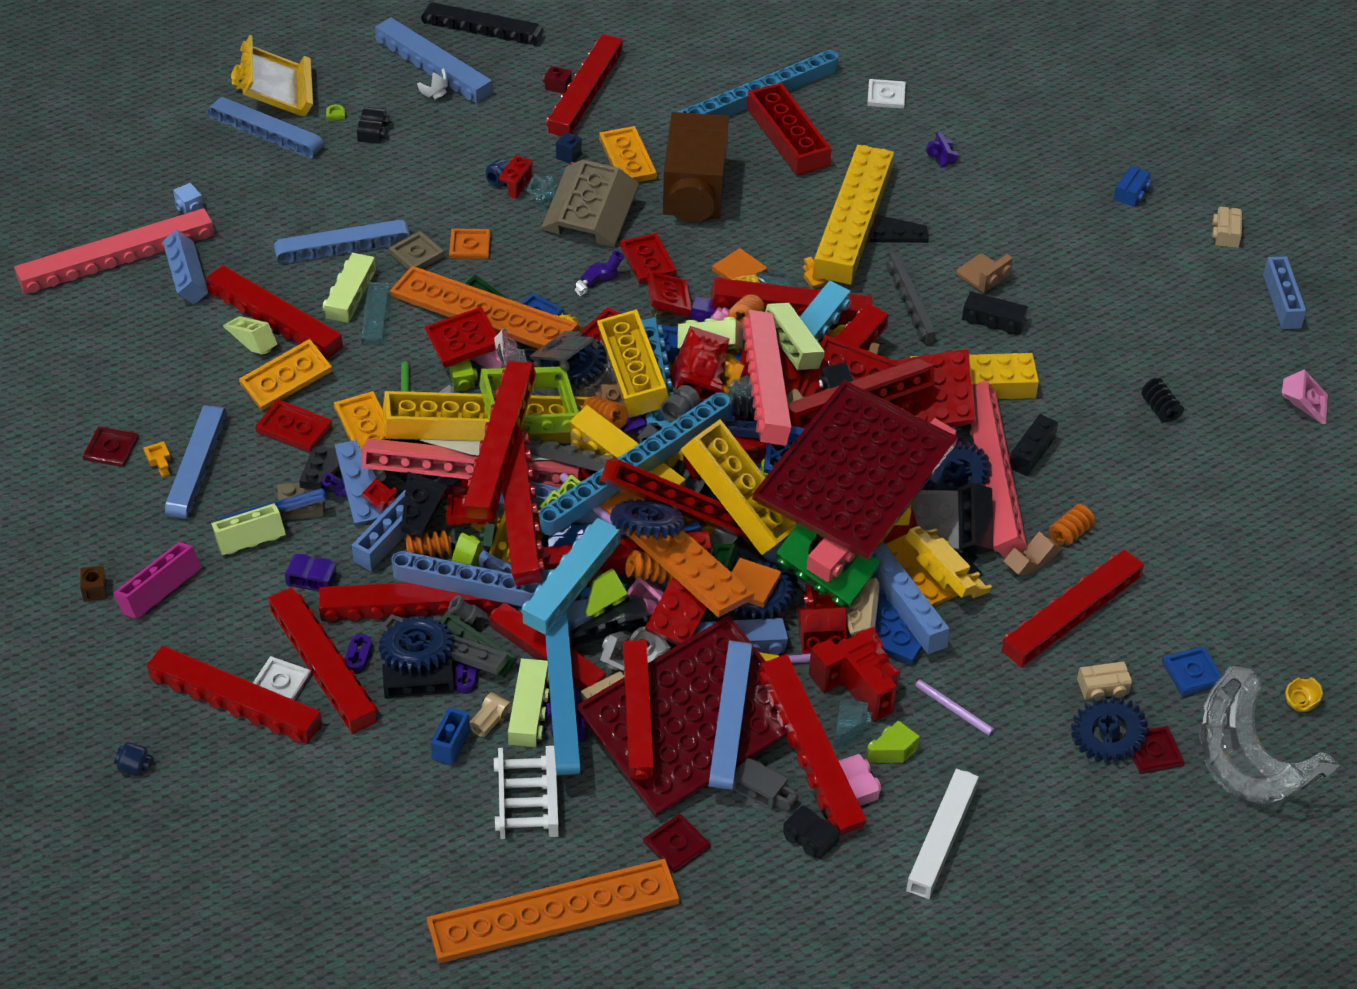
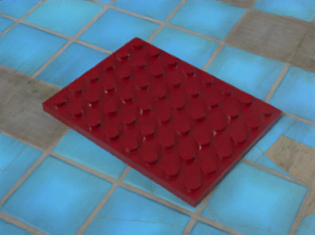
(855, 469)
(684, 716)

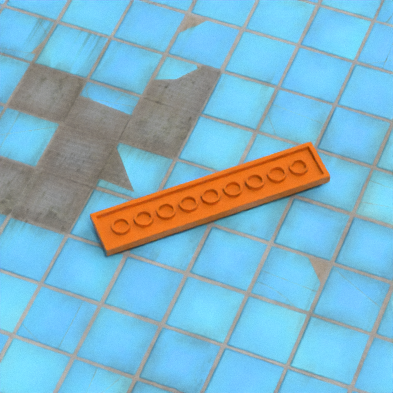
(453, 298)
(690, 565)
(551, 910)

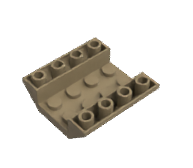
(592, 200)

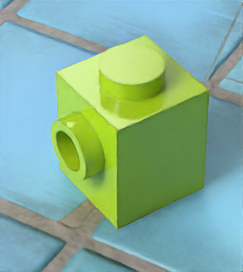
(463, 376)

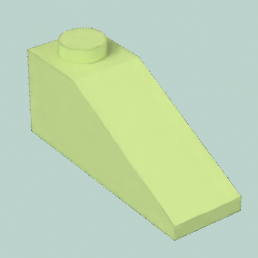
(252, 333)

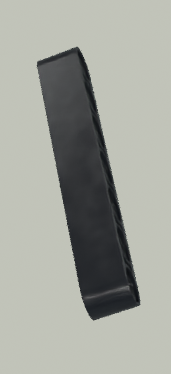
(482, 23)

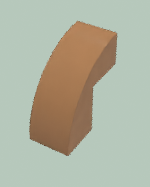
(1038, 553)

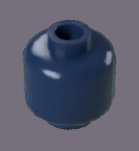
(494, 170)
(132, 759)

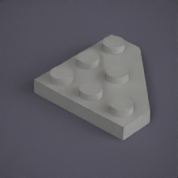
(939, 511)

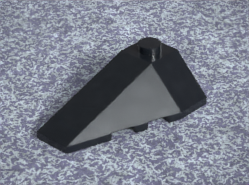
(626, 616)

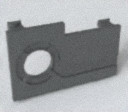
(570, 345)

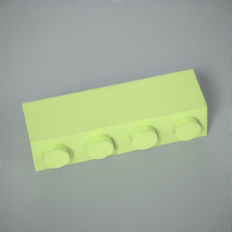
(349, 287)
(795, 337)
(528, 703)

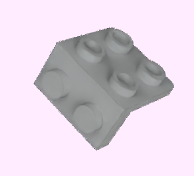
(613, 649)

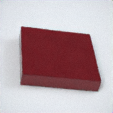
(110, 446)
(1158, 752)
(677, 843)

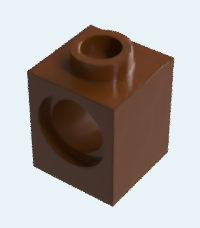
(93, 583)

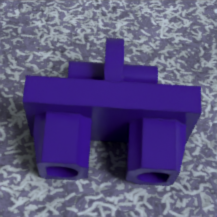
(942, 150)

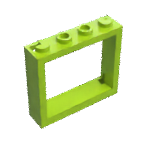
(545, 380)

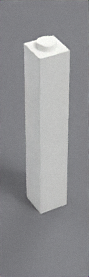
(942, 834)

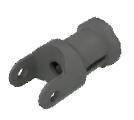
(465, 611)

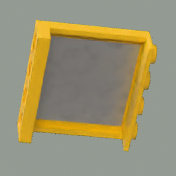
(276, 79)

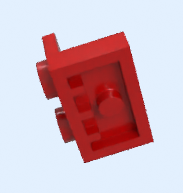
(517, 175)

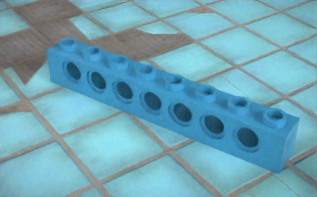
(654, 334)

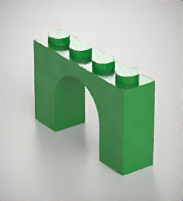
(842, 589)

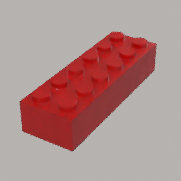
(789, 128)

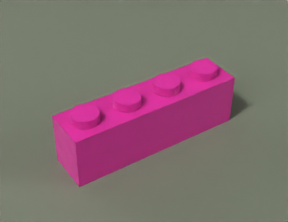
(157, 580)

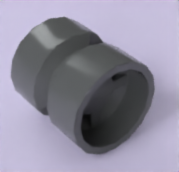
(680, 402)

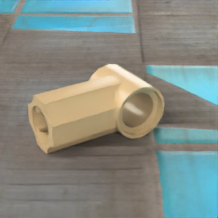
(492, 710)

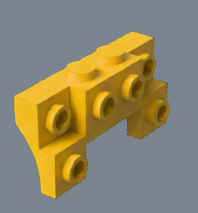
(945, 563)

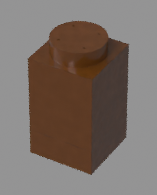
(695, 166)

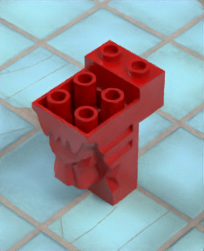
(700, 362)
(860, 667)

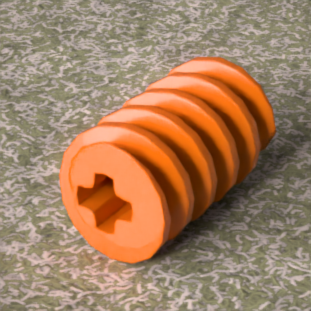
(741, 308)
(610, 410)
(1072, 525)
(430, 545)
(645, 566)

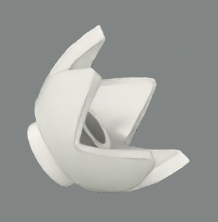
(437, 88)
(656, 645)

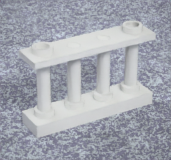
(548, 801)

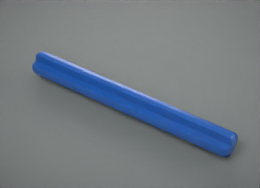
(290, 503)

